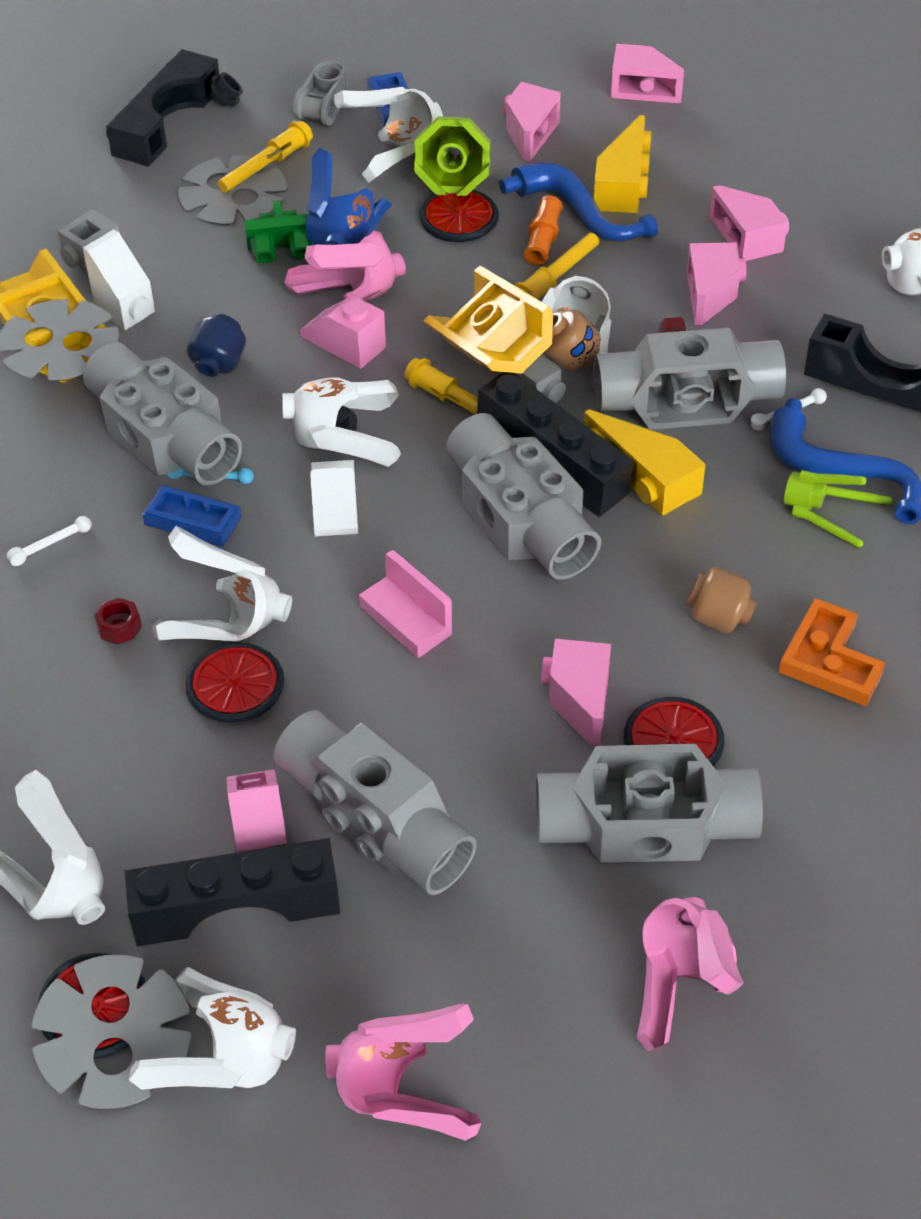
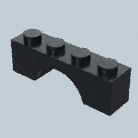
(138, 129)
(846, 358)
(586, 456)
(175, 897)

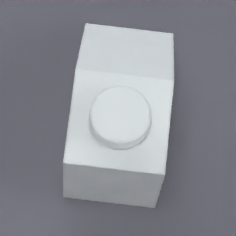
(118, 280)

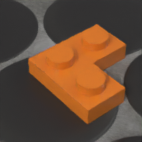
(822, 660)

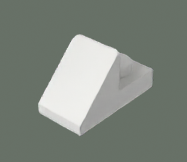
(334, 498)

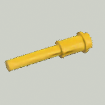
(296, 136)
(544, 278)
(423, 375)

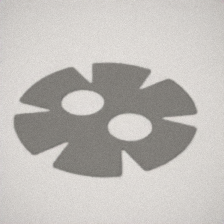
(220, 205)
(60, 360)
(71, 1014)

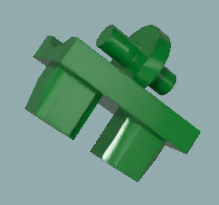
(277, 230)

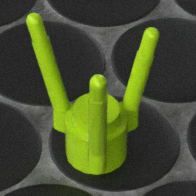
(809, 489)

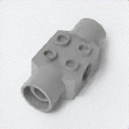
(689, 377)
(162, 414)
(522, 497)
(376, 799)
(648, 804)

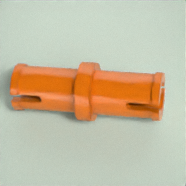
(543, 230)

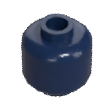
(216, 345)

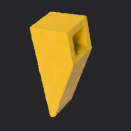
(621, 170)
(663, 467)

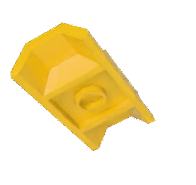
(42, 283)
(498, 325)

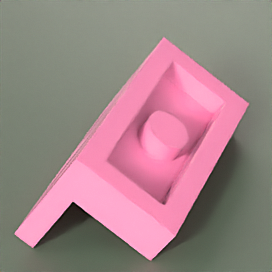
(409, 606)

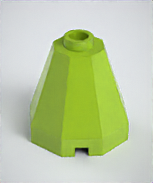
(452, 156)

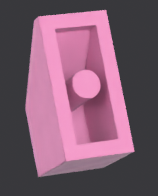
(645, 75)
(531, 117)
(749, 221)
(713, 278)
(349, 331)
(579, 685)
(256, 810)

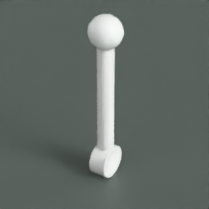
(759, 420)
(18, 555)

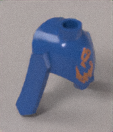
(339, 218)

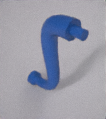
(554, 177)
(790, 448)

